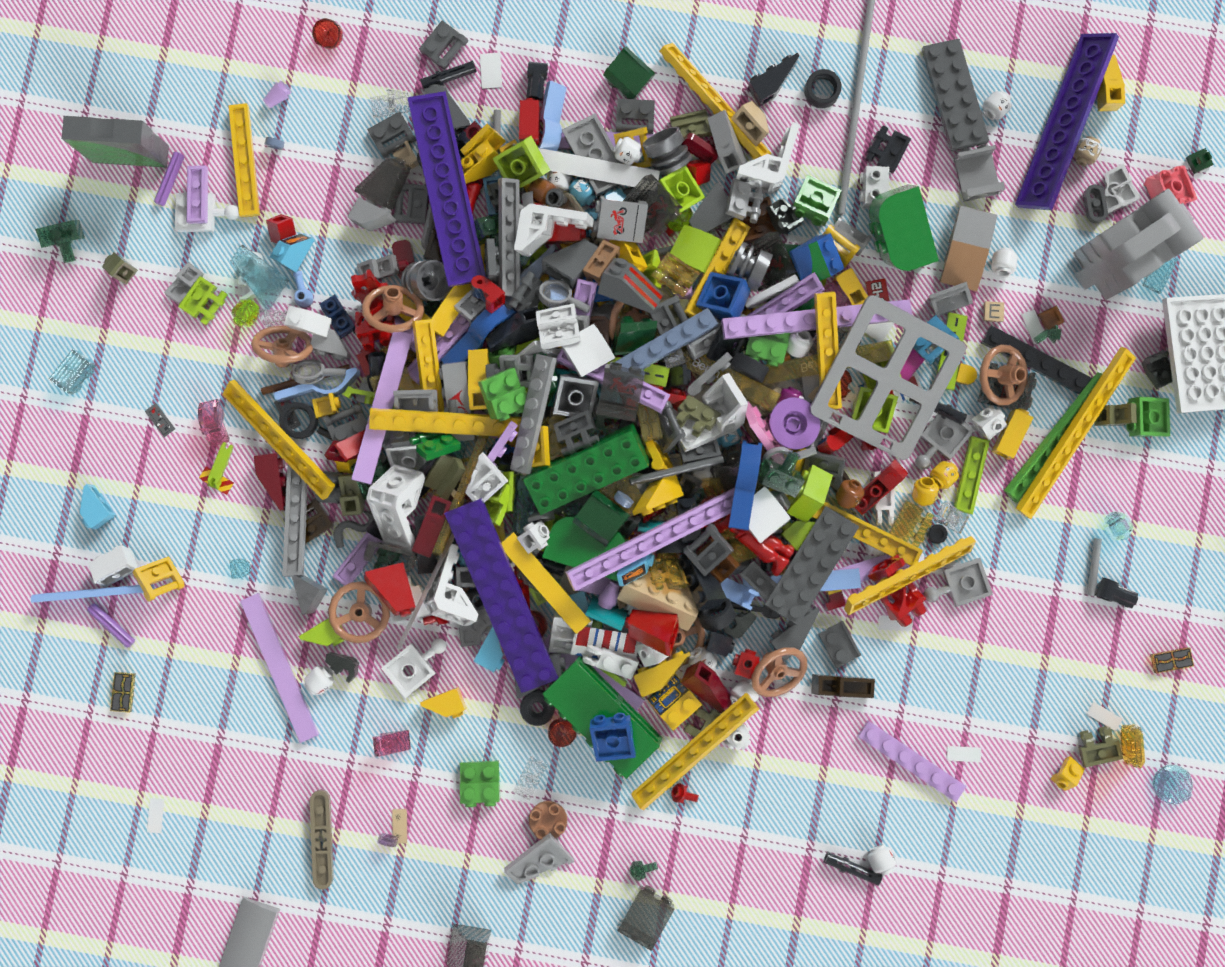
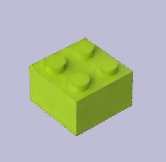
(522, 162)
(811, 495)

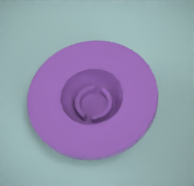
(794, 424)

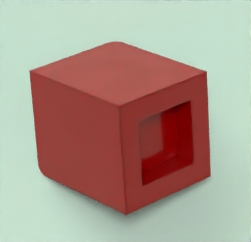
(700, 170)
(280, 227)

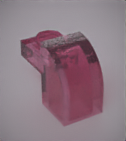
(211, 422)

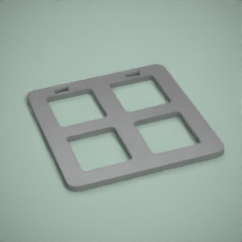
(888, 377)

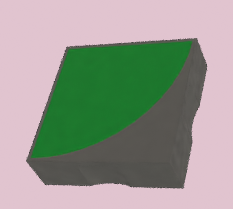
(115, 141)

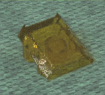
(1132, 745)

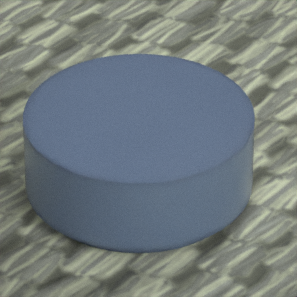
(274, 143)
(623, 499)

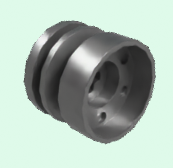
(667, 150)
(749, 266)
(426, 280)

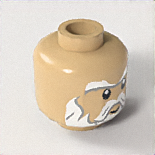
(1087, 151)

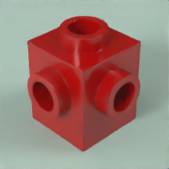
(739, 660)

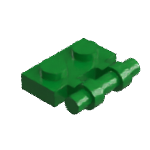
(439, 446)

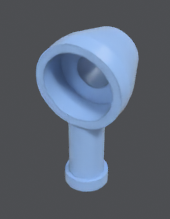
(308, 298)

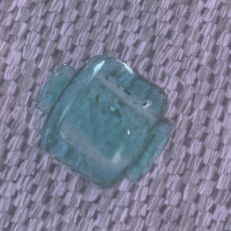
(1118, 526)

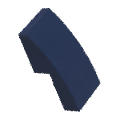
(340, 319)

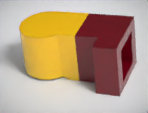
(342, 465)
(835, 600)

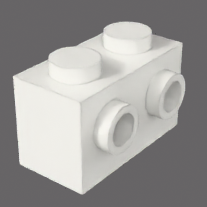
(874, 181)
(112, 566)

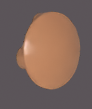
(548, 818)

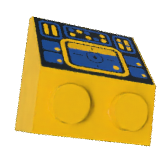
(674, 702)

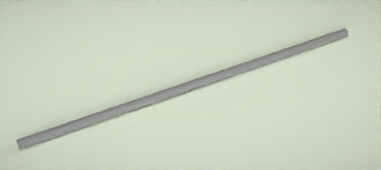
(856, 107)

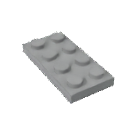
(590, 140)

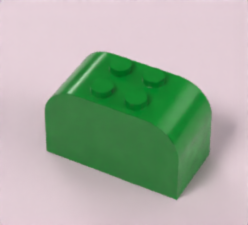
(902, 228)
(574, 546)

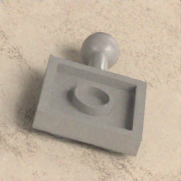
(943, 437)
(964, 582)

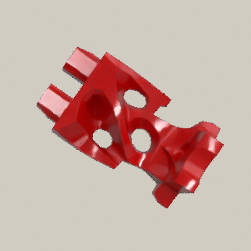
(366, 333)
(902, 601)

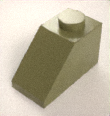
(119, 268)

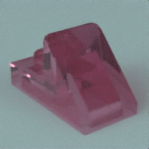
(391, 743)

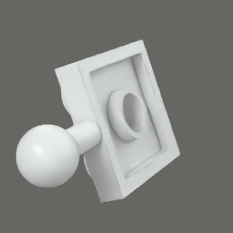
(181, 225)
(422, 670)

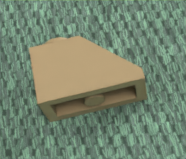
(752, 122)

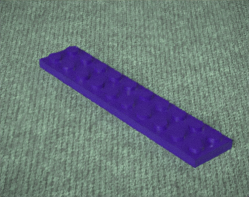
(1067, 121)
(446, 188)
(501, 595)

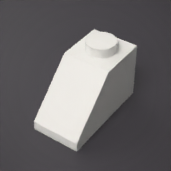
(307, 321)

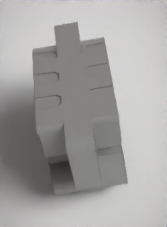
(1137, 245)

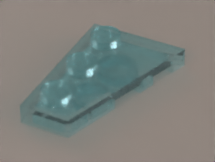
(259, 276)
(523, 506)

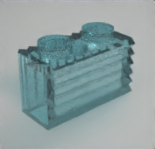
(72, 372)

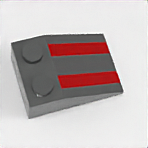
(629, 285)

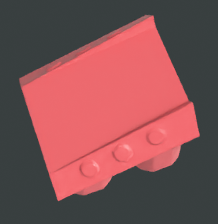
(1173, 179)

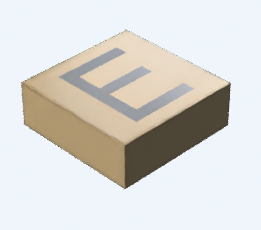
(993, 311)

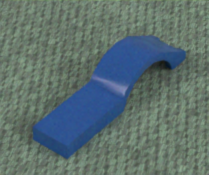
(477, 333)
(745, 486)

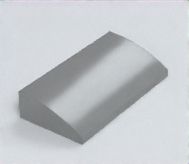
(250, 934)

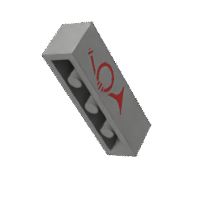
(456, 387)

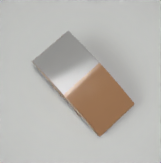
(968, 247)

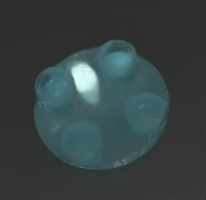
(1173, 784)

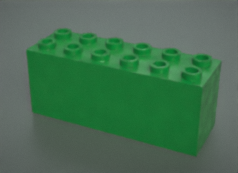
(587, 470)
(583, 694)

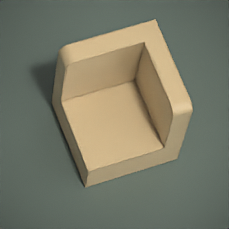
(407, 154)

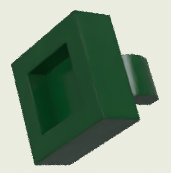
(1199, 161)

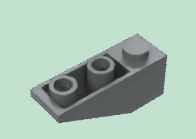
(794, 635)

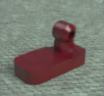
(701, 149)
(404, 254)

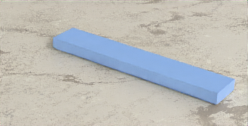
(836, 581)
(87, 593)

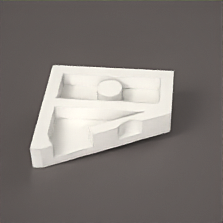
(485, 479)

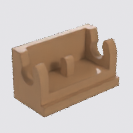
(600, 260)

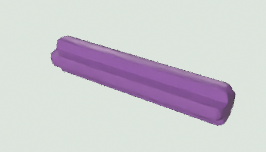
(169, 178)
(112, 626)

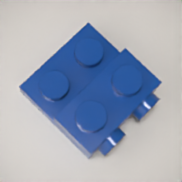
(612, 737)

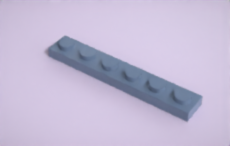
(670, 341)

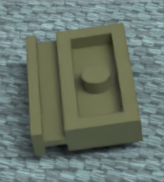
(692, 122)

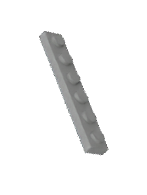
(508, 224)
(533, 414)
(294, 525)

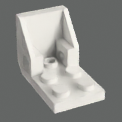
(762, 171)
(533, 234)
(729, 401)
(392, 501)
(449, 600)

